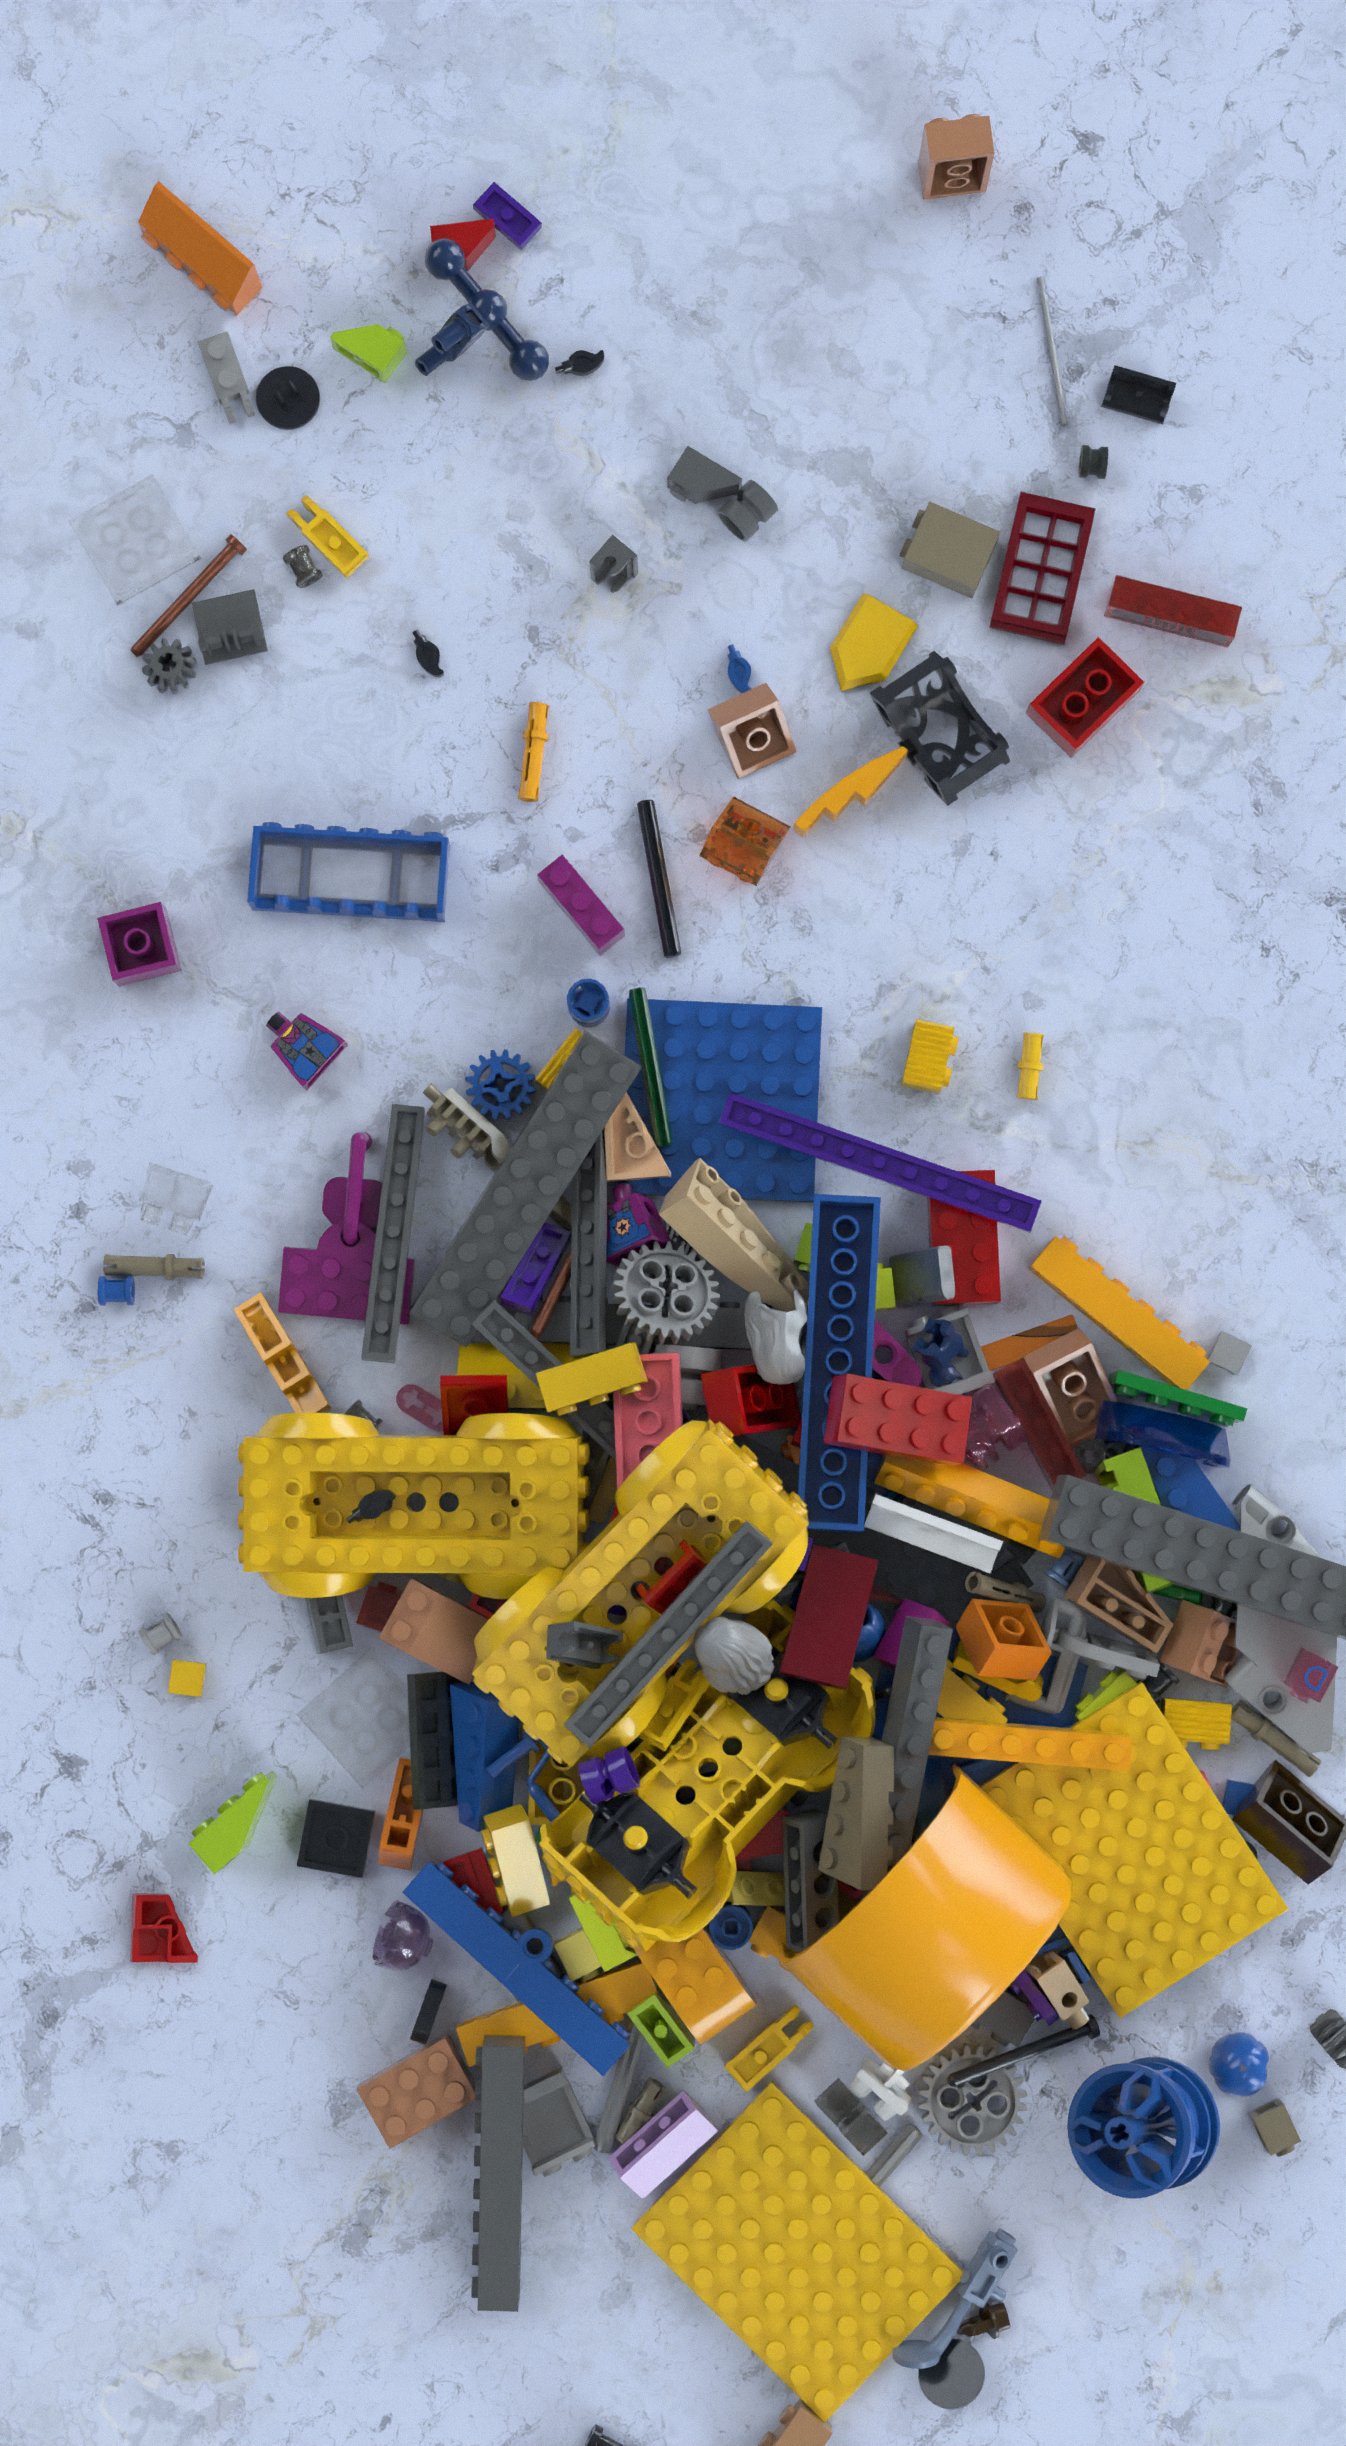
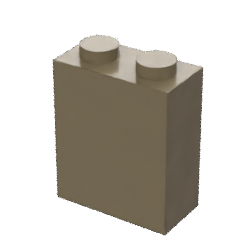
(949, 549)

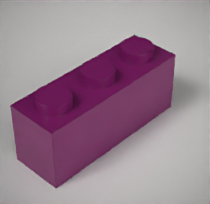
(581, 905)

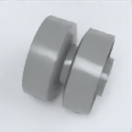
(693, 1363)

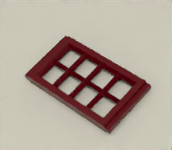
(1028, 625)

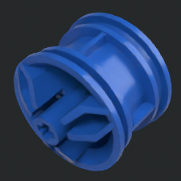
(1129, 2151)

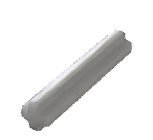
(894, 2154)

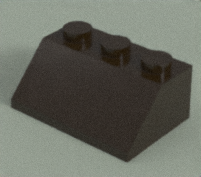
(1292, 1823)

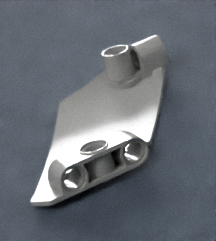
(1273, 1643)

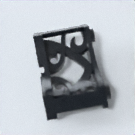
(938, 774)

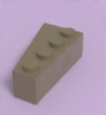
(859, 1814)

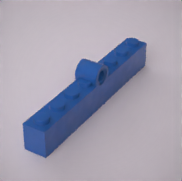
(517, 1968)

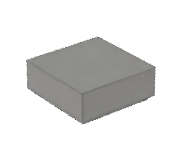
(1229, 1353)

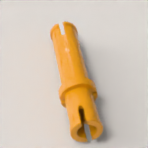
(535, 738)

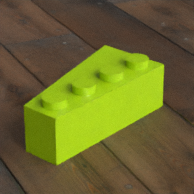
(1131, 1476)

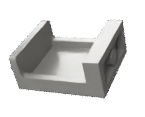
(972, 1368)
(554, 2124)

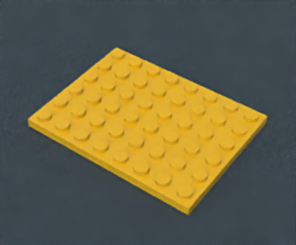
(1147, 1853)
(798, 2251)

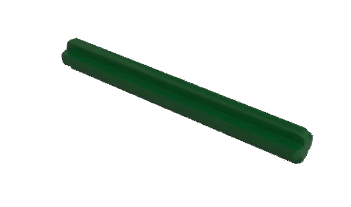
(650, 1067)

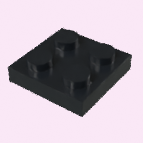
(336, 1838)

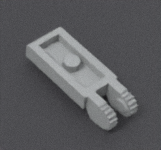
(225, 373)

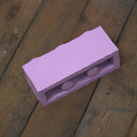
(662, 2144)

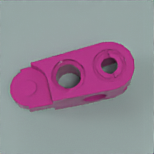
(902, 1367)

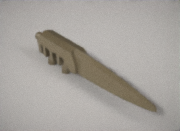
(478, 1135)

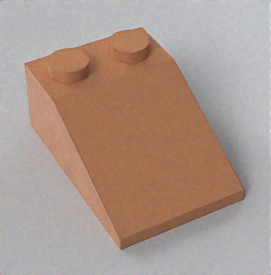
(1072, 1384)
(435, 1630)

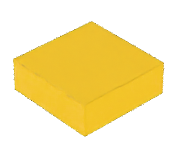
(187, 1678)

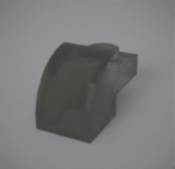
(851, 2116)

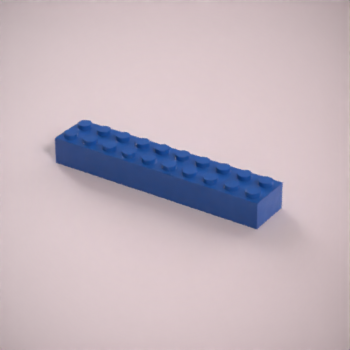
(837, 1344)

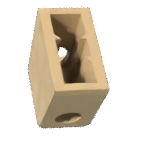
(1059, 1987)

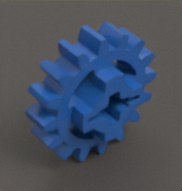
(515, 1081)

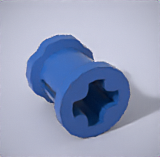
(116, 1290)

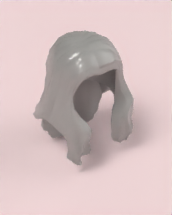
(776, 1339)
(733, 1655)

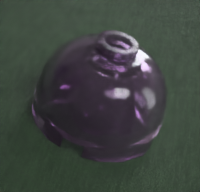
(403, 1938)

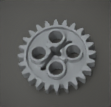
(634, 1288)
(991, 2124)

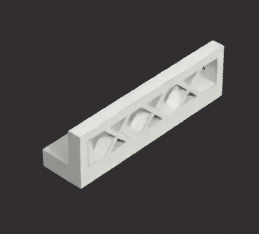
(933, 1533)

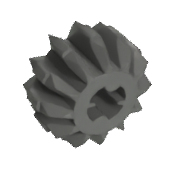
(164, 655)
(1331, 2034)

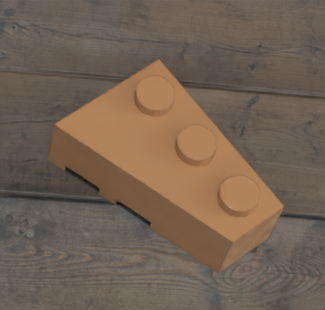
(1119, 1602)
(798, 2427)

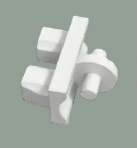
(885, 2083)

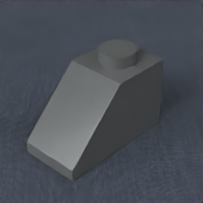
(701, 479)

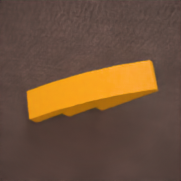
(859, 785)
(281, 1356)

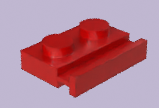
(474, 1871)

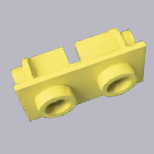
(758, 1889)

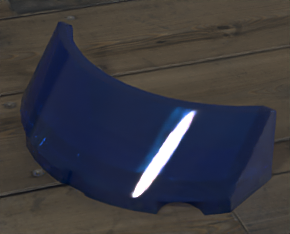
(1163, 1432)

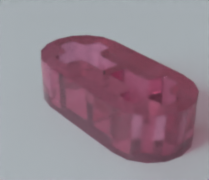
(417, 1413)

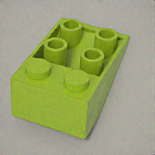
(228, 1835)

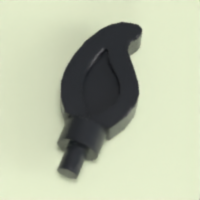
(581, 363)
(427, 655)
(371, 1505)

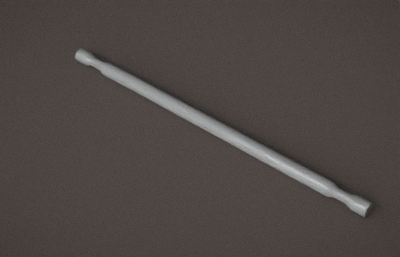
(1052, 351)

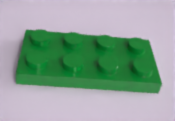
(1188, 1402)

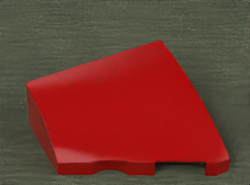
(158, 1932)

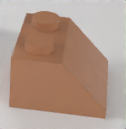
(752, 730)

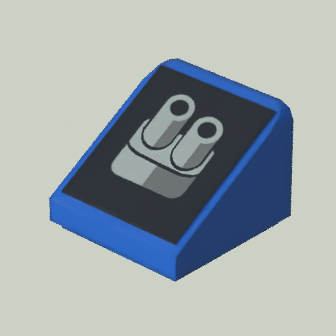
(1075, 1964)

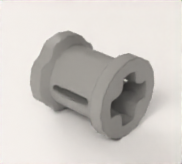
(160, 1634)

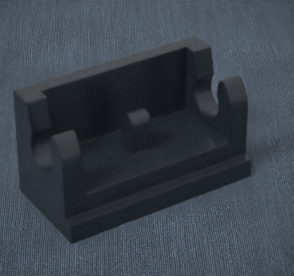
(1138, 394)

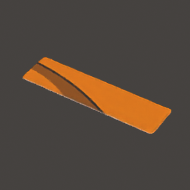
(1016, 1346)

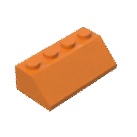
(198, 250)

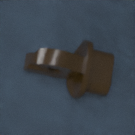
(990, 2320)

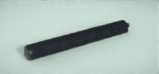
(659, 878)

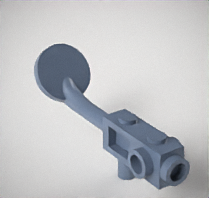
(976, 2287)

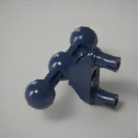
(483, 313)

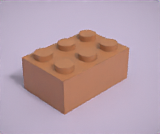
(956, 156)
(418, 2090)

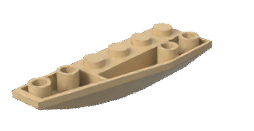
(731, 1237)

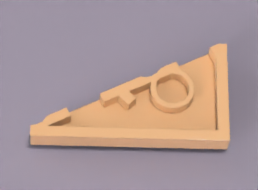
(630, 1148)

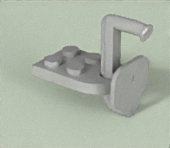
(1076, 1641)

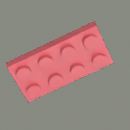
(647, 1415)

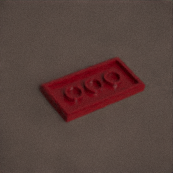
(829, 1617)

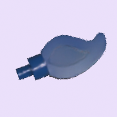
(738, 670)

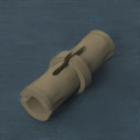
(641, 2109)

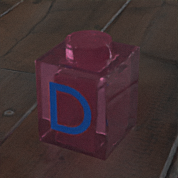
(1309, 1676)

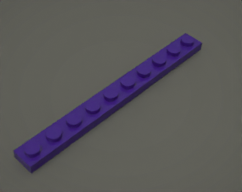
(880, 1162)

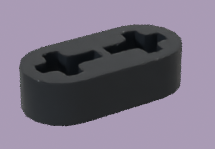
(428, 2011)

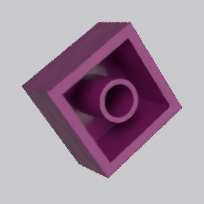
(139, 944)

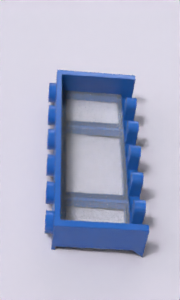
(348, 872)

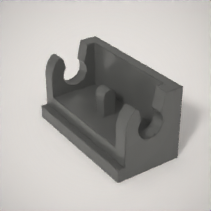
(612, 560)
(329, 1623)
(582, 1644)

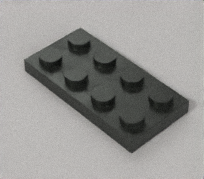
(431, 1740)

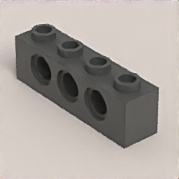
(809, 1893)

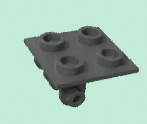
(229, 627)

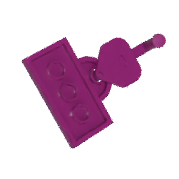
(335, 1275)

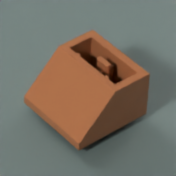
(1202, 1643)

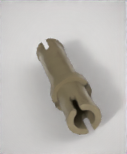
(154, 1266)
(983, 1586)
(1263, 1730)

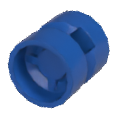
(588, 1002)
(731, 1926)

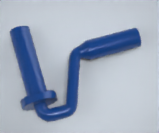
(535, 1790)

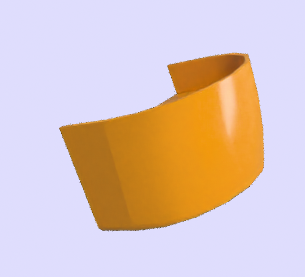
(938, 1931)

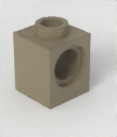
(1275, 2128)

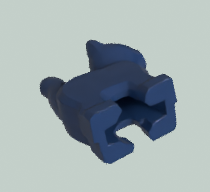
(941, 1350)

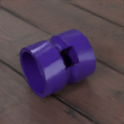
(609, 1775)

